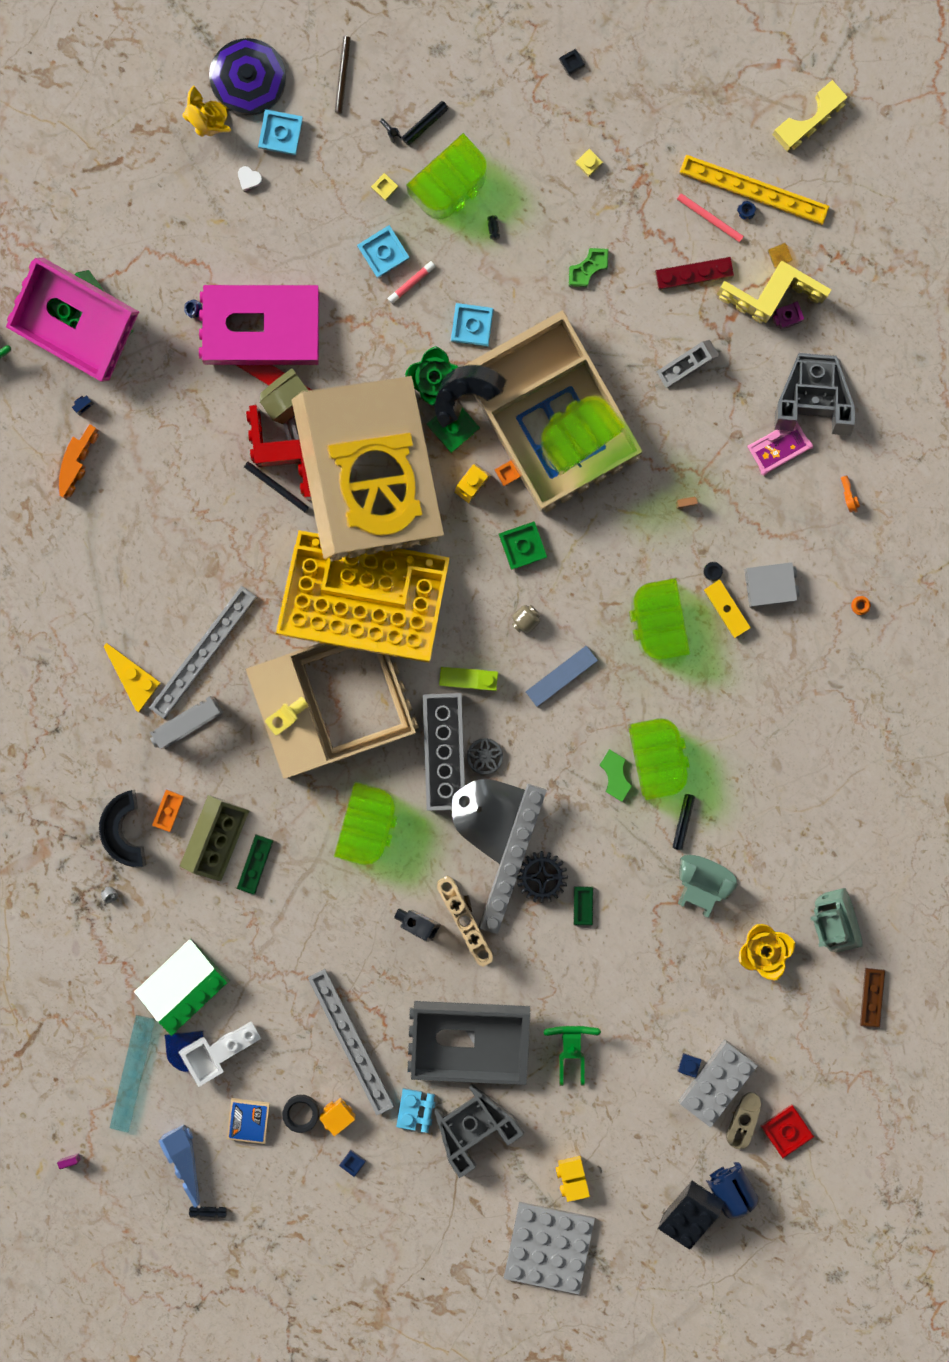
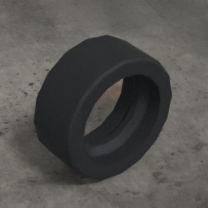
(286, 1113)

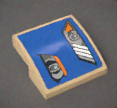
(248, 1120)

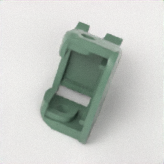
(704, 882)
(837, 924)

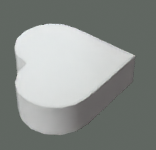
(248, 178)

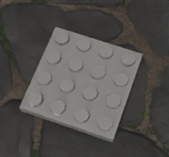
(549, 1248)

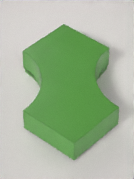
(595, 261)
(617, 784)

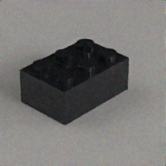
(691, 1215)

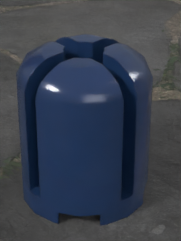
(735, 1189)

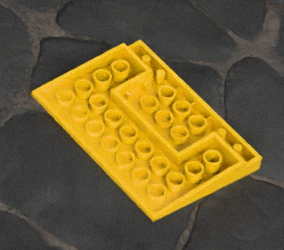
(364, 602)

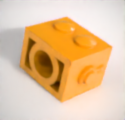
(337, 1116)

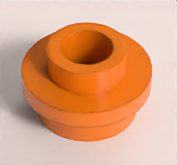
(865, 601)

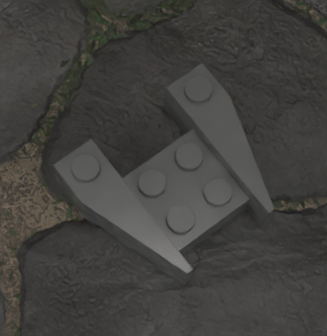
(471, 1124)

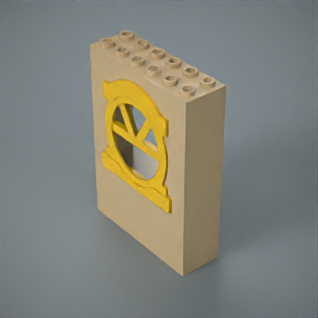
(333, 432)

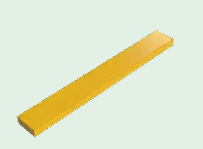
(754, 189)

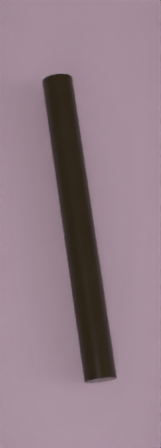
(342, 74)

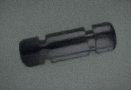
(207, 1212)

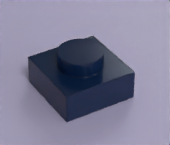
(82, 404)
(689, 1065)

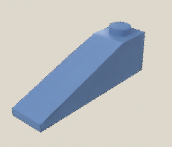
(179, 1150)

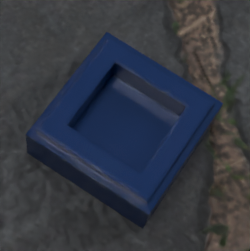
(352, 1163)

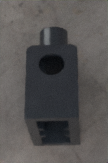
(424, 928)

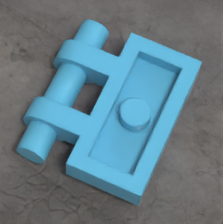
(409, 1110)

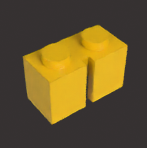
(573, 1179)

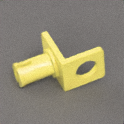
(287, 714)

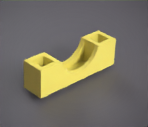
(791, 131)

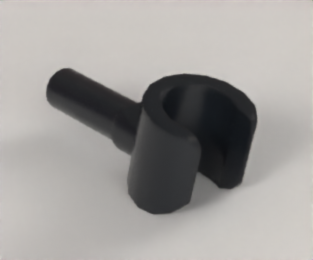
(392, 132)

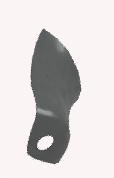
(493, 825)

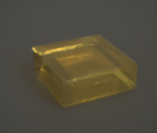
(779, 253)

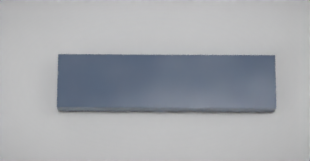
(561, 676)

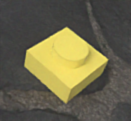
(588, 162)
(384, 187)

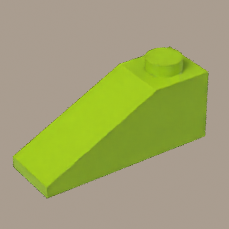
(468, 678)

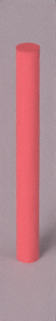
(709, 217)

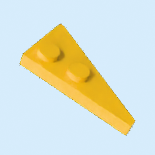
(135, 680)

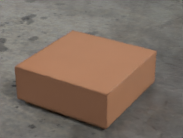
(686, 502)

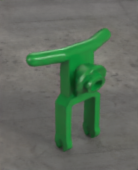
(572, 1046)

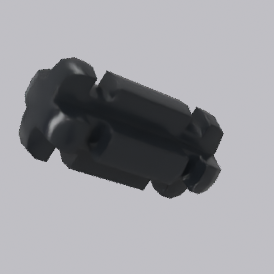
(493, 227)

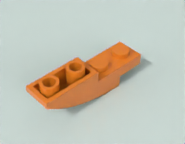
(71, 468)

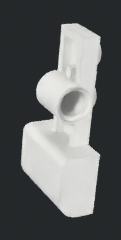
(205, 1060)

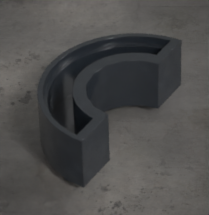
(462, 381)
(111, 831)

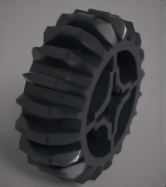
(551, 876)

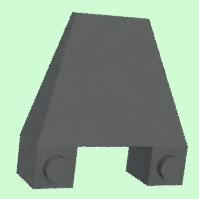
(816, 389)

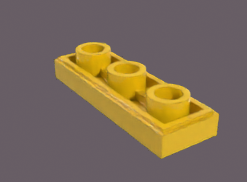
(733, 619)

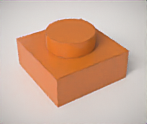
(507, 473)

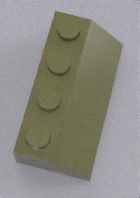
(214, 838)

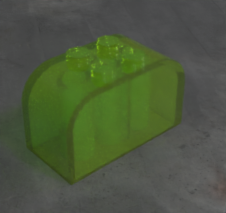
(449, 179)
(579, 432)
(659, 621)
(659, 757)
(366, 824)

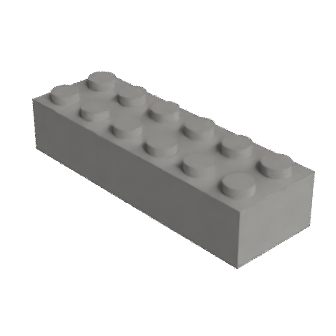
(443, 749)

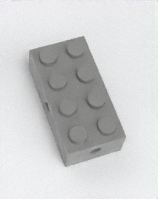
(717, 1083)

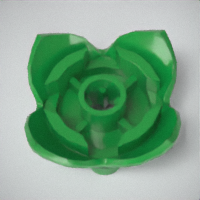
(432, 361)

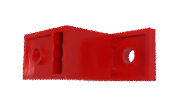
(275, 452)

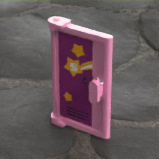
(780, 449)

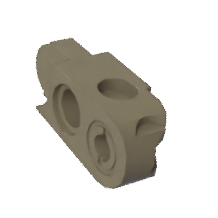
(750, 1106)

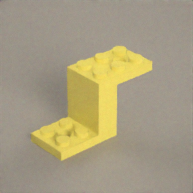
(773, 292)

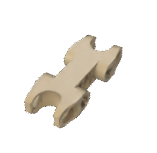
(469, 930)

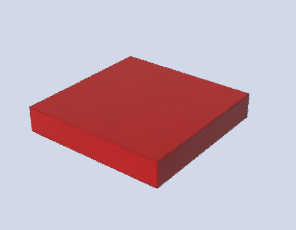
(787, 1131)

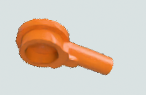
(852, 502)

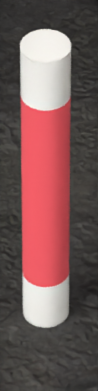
(411, 282)

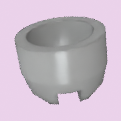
(109, 895)

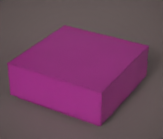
(68, 1161)

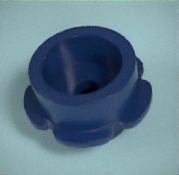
(751, 210)
(189, 308)

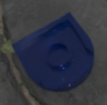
(178, 1042)

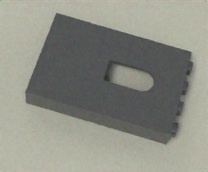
(498, 1048)

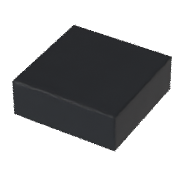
(571, 62)

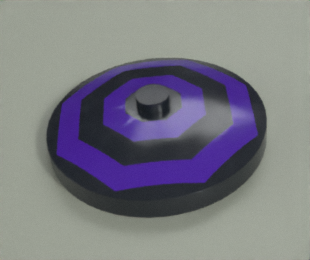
(247, 76)

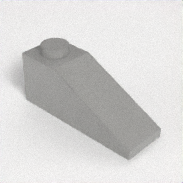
(688, 363)

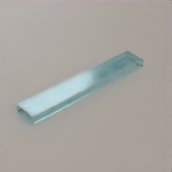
(132, 1073)

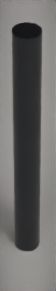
(275, 486)

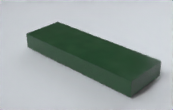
(255, 864)

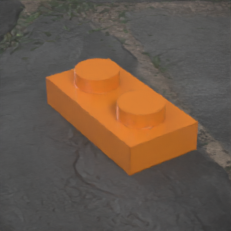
(168, 810)

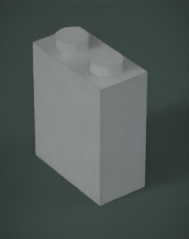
(771, 584)

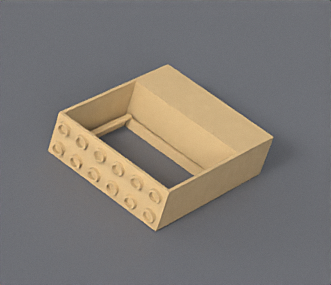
(306, 741)

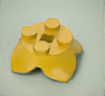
(206, 117)
(768, 966)

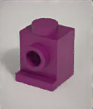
(783, 322)

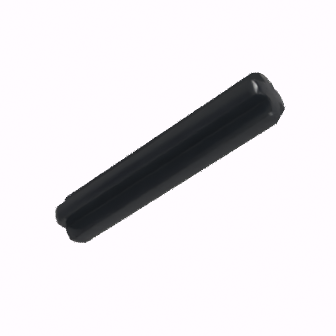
(425, 122)
(683, 822)

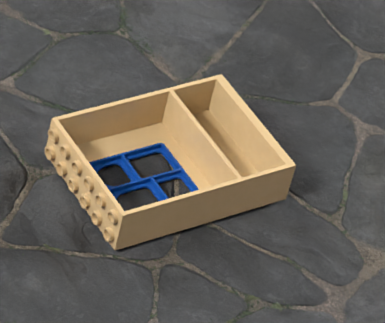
(537, 370)

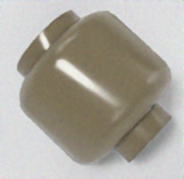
(526, 619)

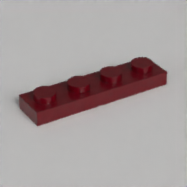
(694, 273)

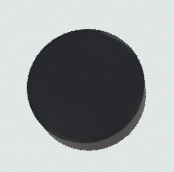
(713, 571)

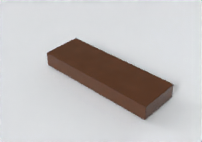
(872, 997)

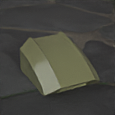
(278, 396)

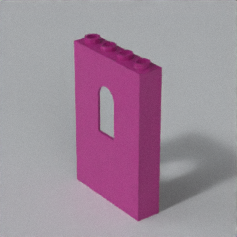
(289, 325)
(100, 330)

